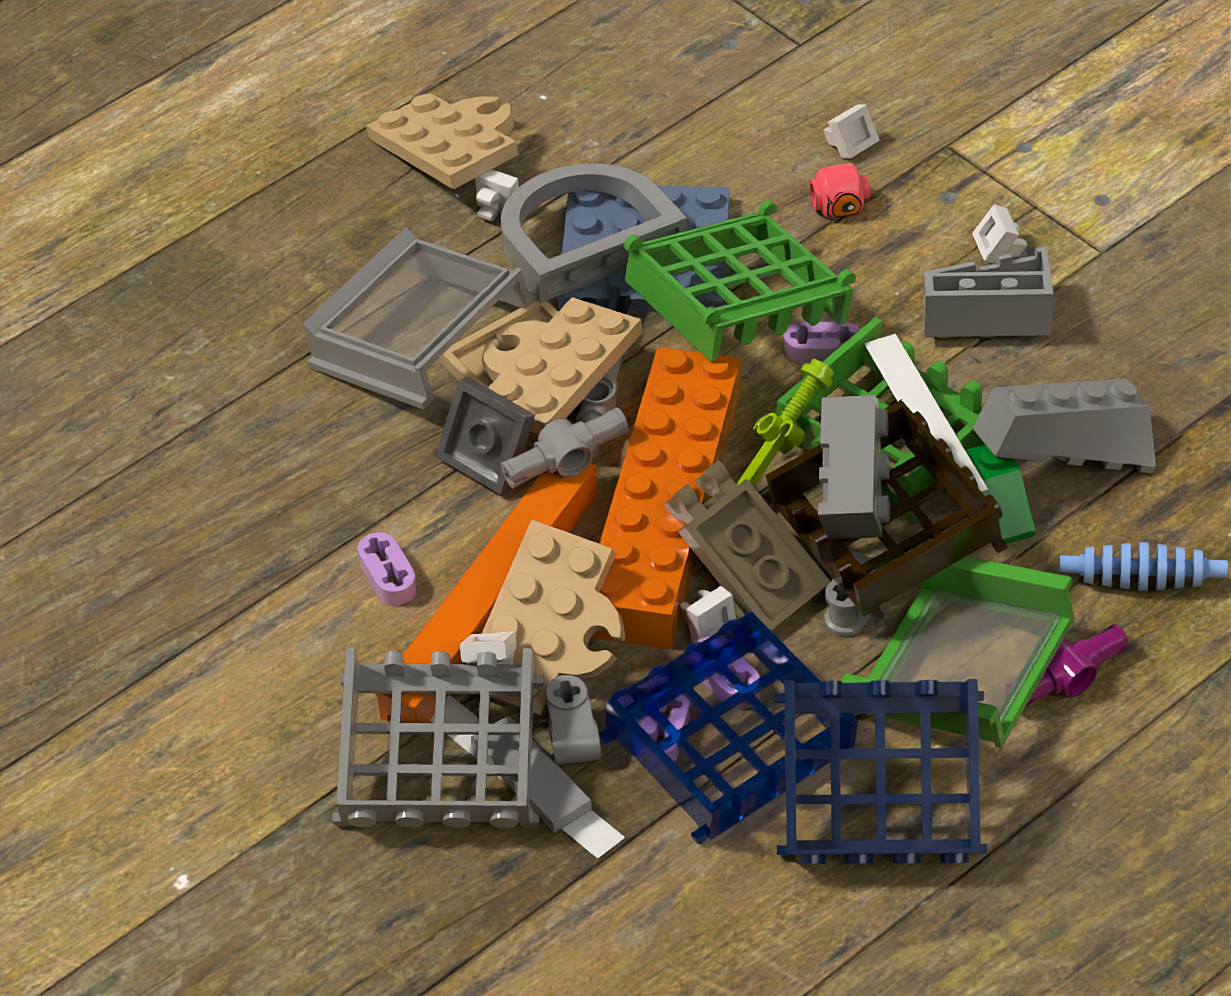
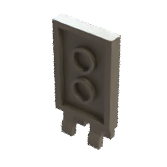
(746, 546)

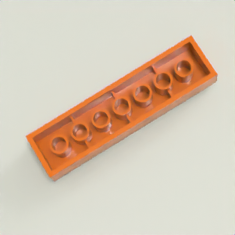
(674, 440)

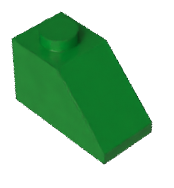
(1007, 487)

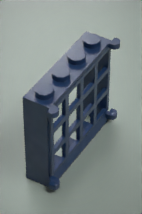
(882, 698)

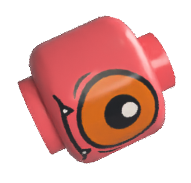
(839, 191)

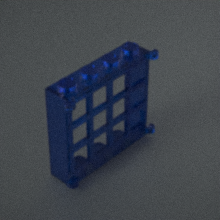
(679, 677)

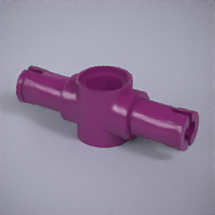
(1077, 663)

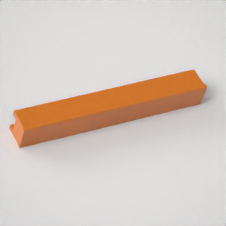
(551, 501)

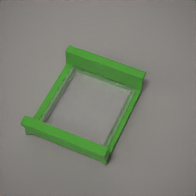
(984, 626)

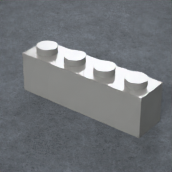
(1071, 423)

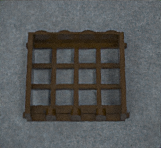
(909, 569)

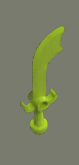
(781, 431)

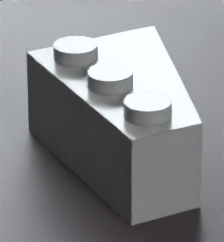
(990, 299)
(853, 467)

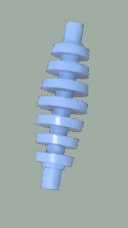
(1198, 567)

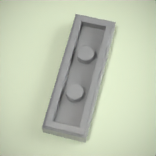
(551, 790)

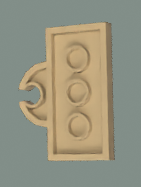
(446, 138)
(559, 358)
(556, 608)

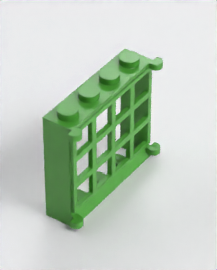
(813, 283)
(850, 358)

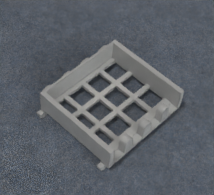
(440, 679)

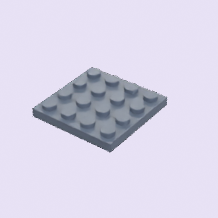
(599, 215)

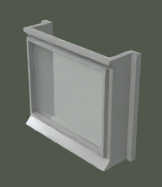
(406, 314)

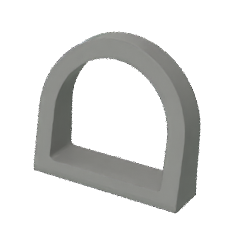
(596, 260)

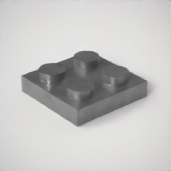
(483, 433)

